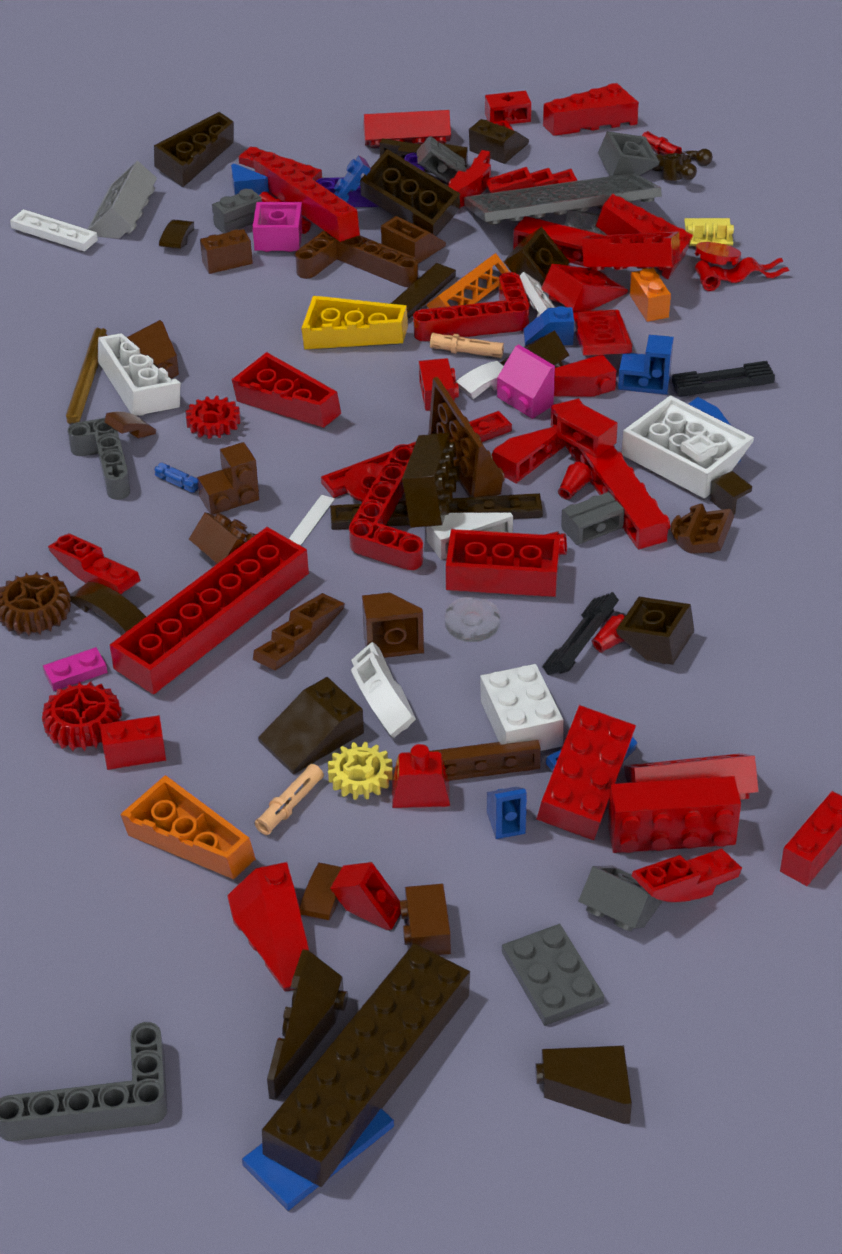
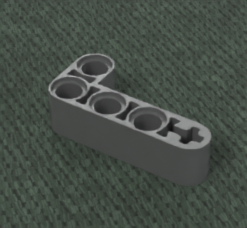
(99, 438)

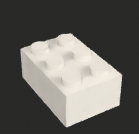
(521, 707)

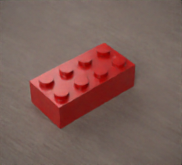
(502, 562)
(585, 771)
(673, 814)

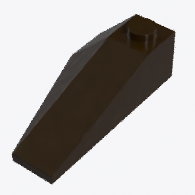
(314, 1011)

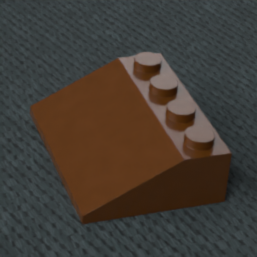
(476, 466)

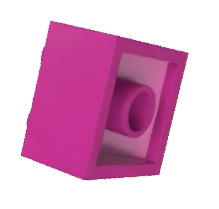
(277, 226)
(526, 382)

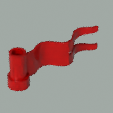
(711, 276)

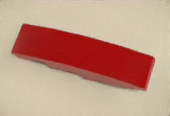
(523, 178)

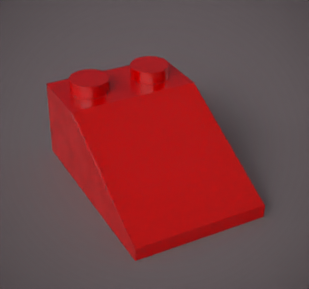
(581, 287)

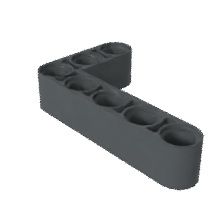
(95, 1099)

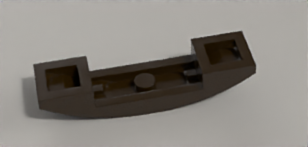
(108, 605)

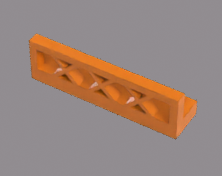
(471, 277)

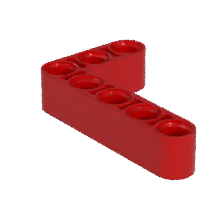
(478, 319)
(368, 528)

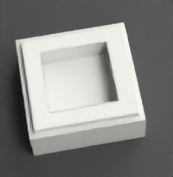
(699, 448)

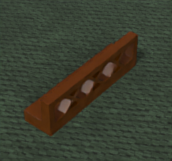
(490, 759)

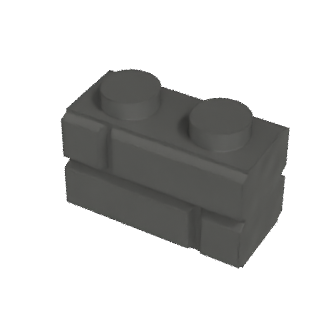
(439, 160)
(235, 211)
(592, 518)

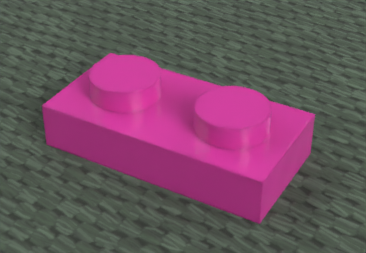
(75, 669)

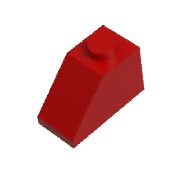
(367, 894)

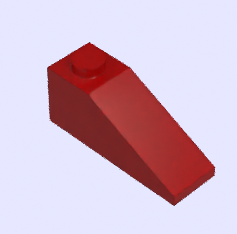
(585, 378)
(526, 452)

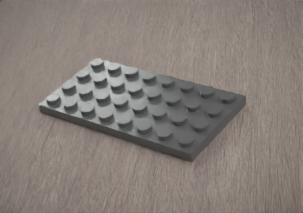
(560, 197)

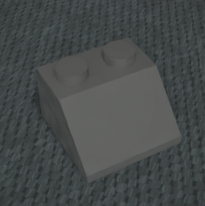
(626, 154)
(619, 896)

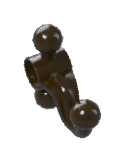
(679, 166)

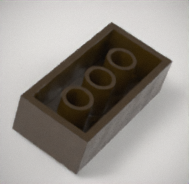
(410, 193)
(430, 480)

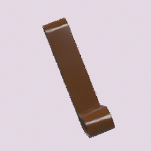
(357, 252)

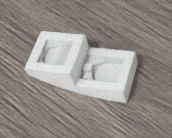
(480, 379)

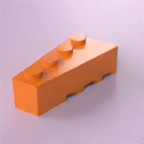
(187, 828)

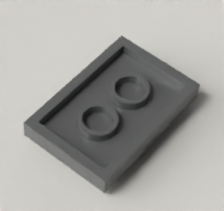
(552, 974)

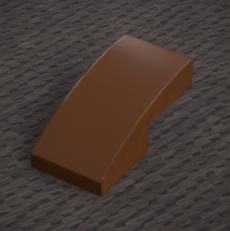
(128, 422)
(318, 898)

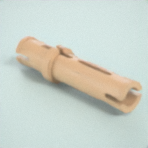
(466, 345)
(269, 819)

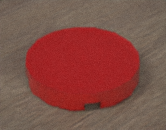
(717, 253)

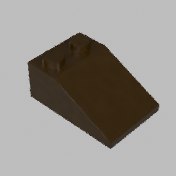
(313, 726)

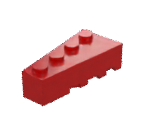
(590, 110)
(626, 218)
(286, 391)

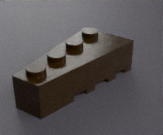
(194, 148)

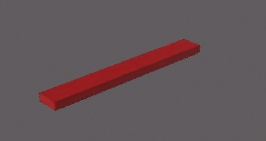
(486, 427)

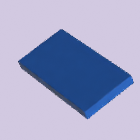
(290, 1187)

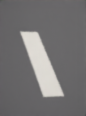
(311, 519)

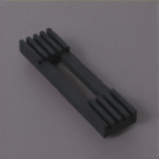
(691, 382)
(593, 616)

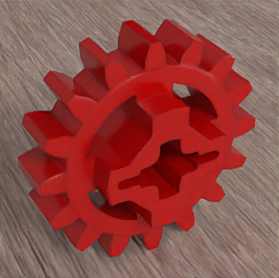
(213, 417)

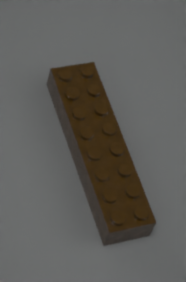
(365, 1065)

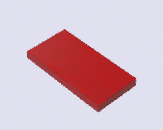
(601, 332)

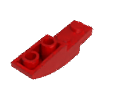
(473, 180)
(90, 565)
(687, 879)

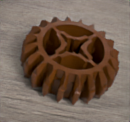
(34, 603)

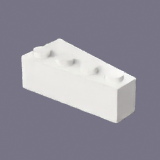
(135, 376)

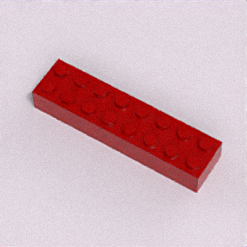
(209, 610)

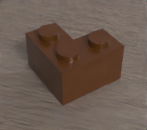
(233, 484)

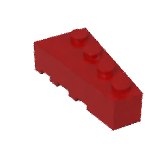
(631, 250)

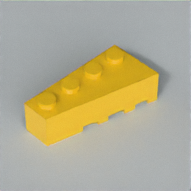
(352, 323)

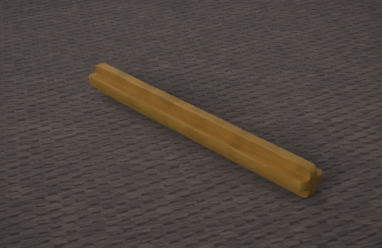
(85, 378)

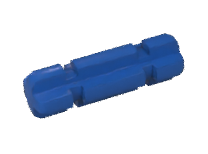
(176, 477)

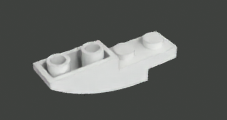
(381, 690)

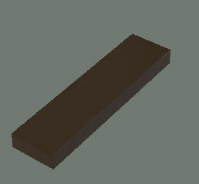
(425, 288)

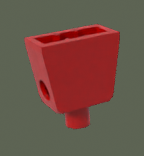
(420, 779)

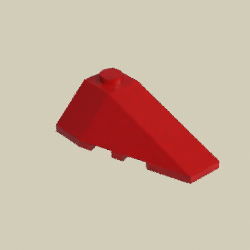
(271, 919)

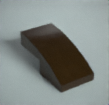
(176, 233)

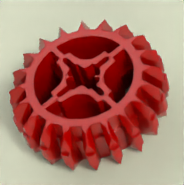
(76, 714)

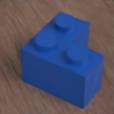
(650, 370)

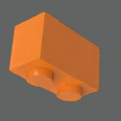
(650, 294)

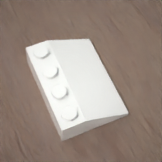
(657, 441)

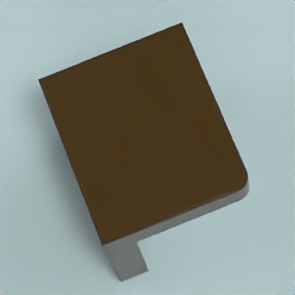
(728, 489)

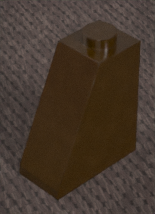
(587, 1080)

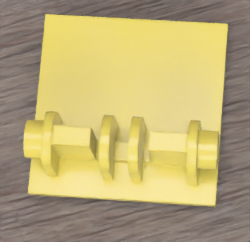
(710, 230)

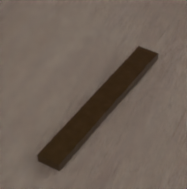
(519, 505)

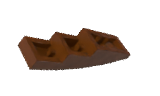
(299, 632)

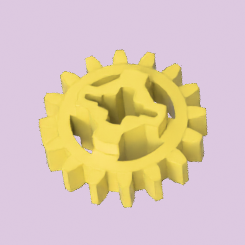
(360, 770)

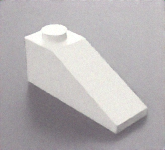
(439, 536)

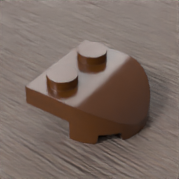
(702, 530)

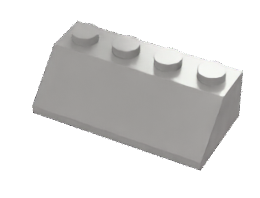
(123, 202)

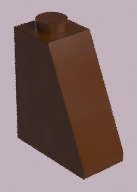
(157, 345)

